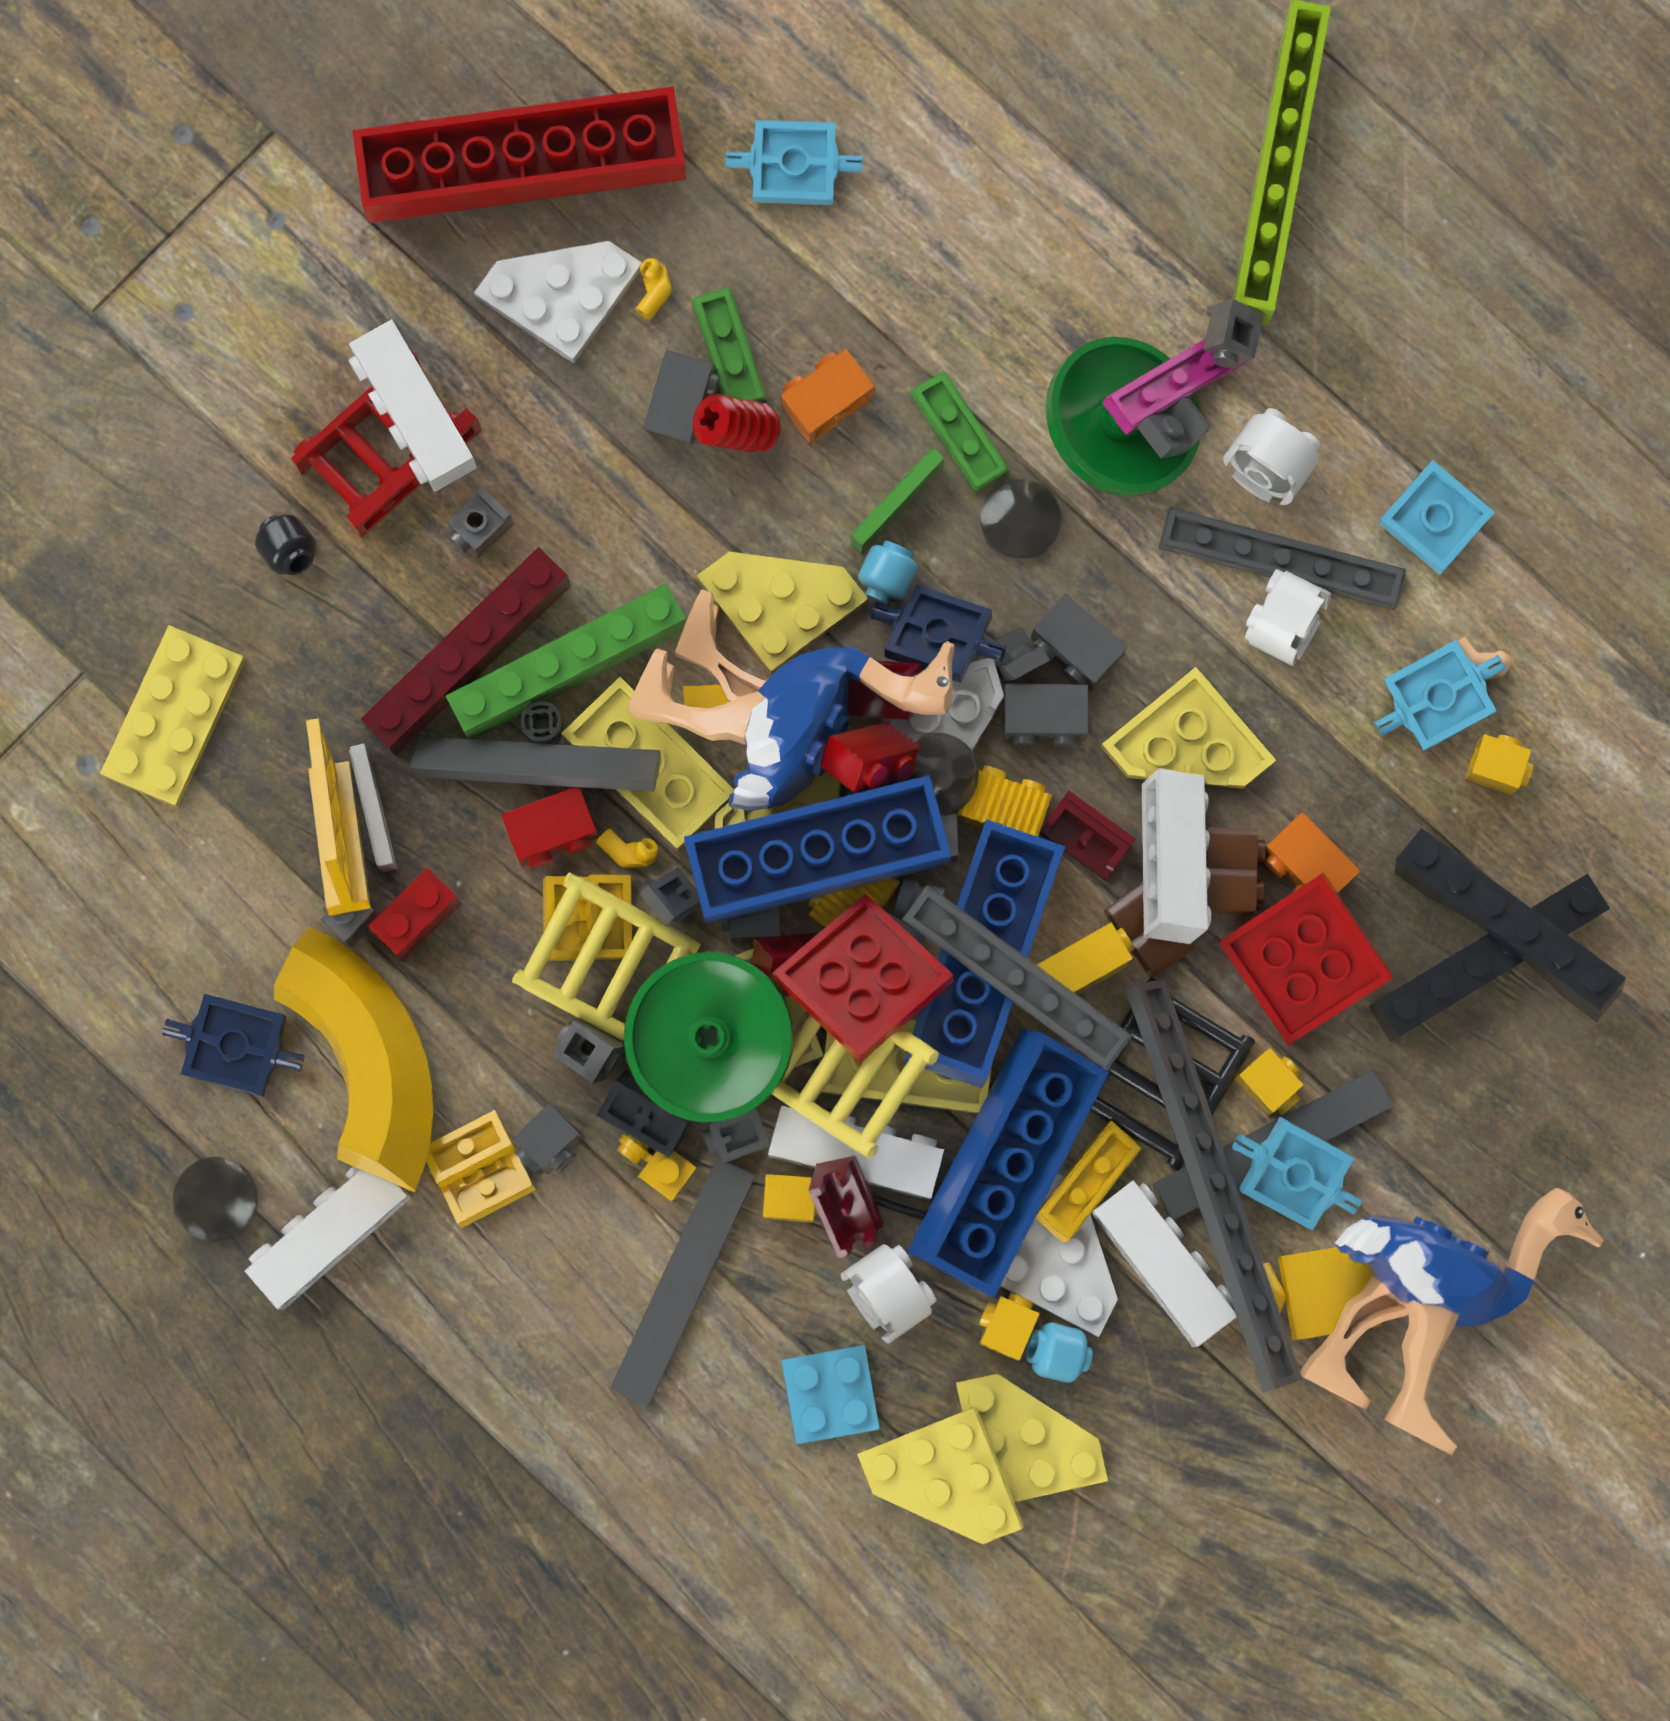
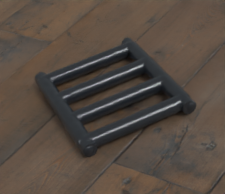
(1218, 1082)

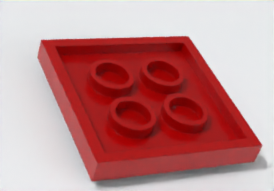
(1306, 959)
(863, 977)

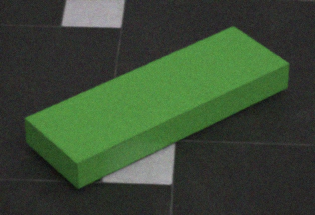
(728, 345)
(959, 432)
(897, 501)

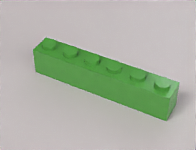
(567, 661)

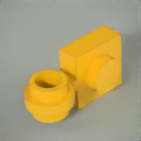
(662, 1173)

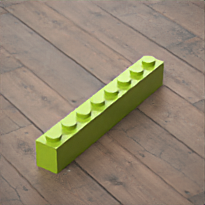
(1281, 156)

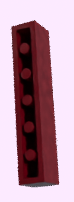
(466, 651)

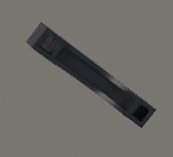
(1556, 956)
(1479, 963)

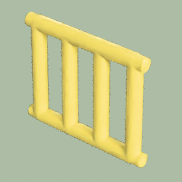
(612, 907)
(835, 1121)

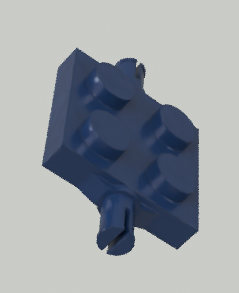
(931, 620)
(233, 1045)

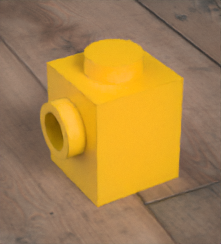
(1500, 764)
(1271, 1082)
(788, 1198)
(1008, 1325)

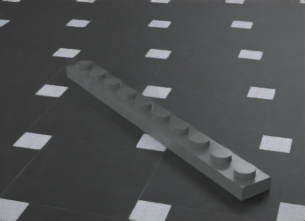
(1214, 1185)

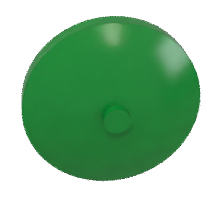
(1089, 435)
(708, 1037)

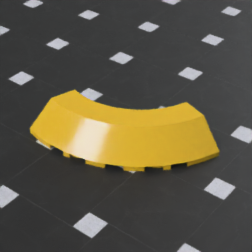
(377, 1053)

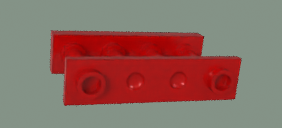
(394, 482)

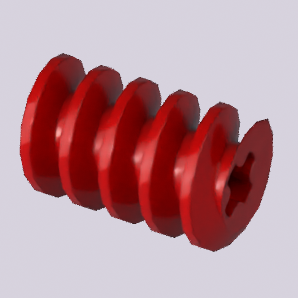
(736, 424)

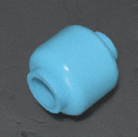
(888, 572)
(1059, 1352)

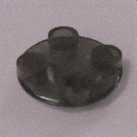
(1020, 518)
(951, 770)
(215, 1198)

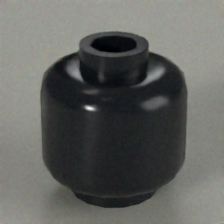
(285, 544)

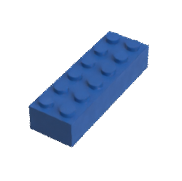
(817, 849)
(1007, 895)
(1008, 1162)

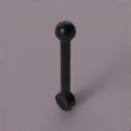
(900, 1208)

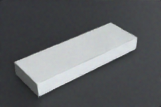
(372, 808)

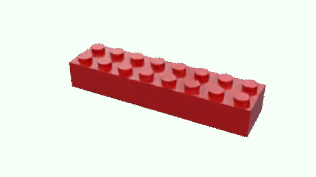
(519, 154)

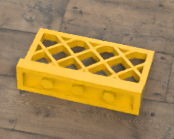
(336, 827)

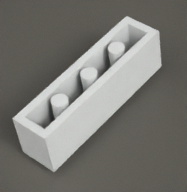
(412, 405)
(1175, 856)
(897, 1166)
(325, 1236)
(1164, 1264)

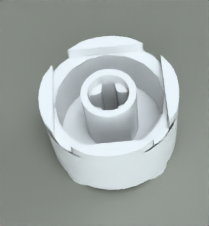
(1272, 457)
(1287, 618)
(888, 1291)

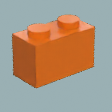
(826, 395)
(1306, 852)

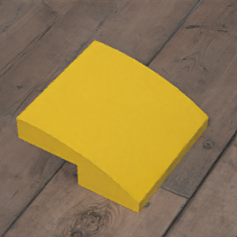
(585, 916)
(478, 1169)
(1318, 1288)

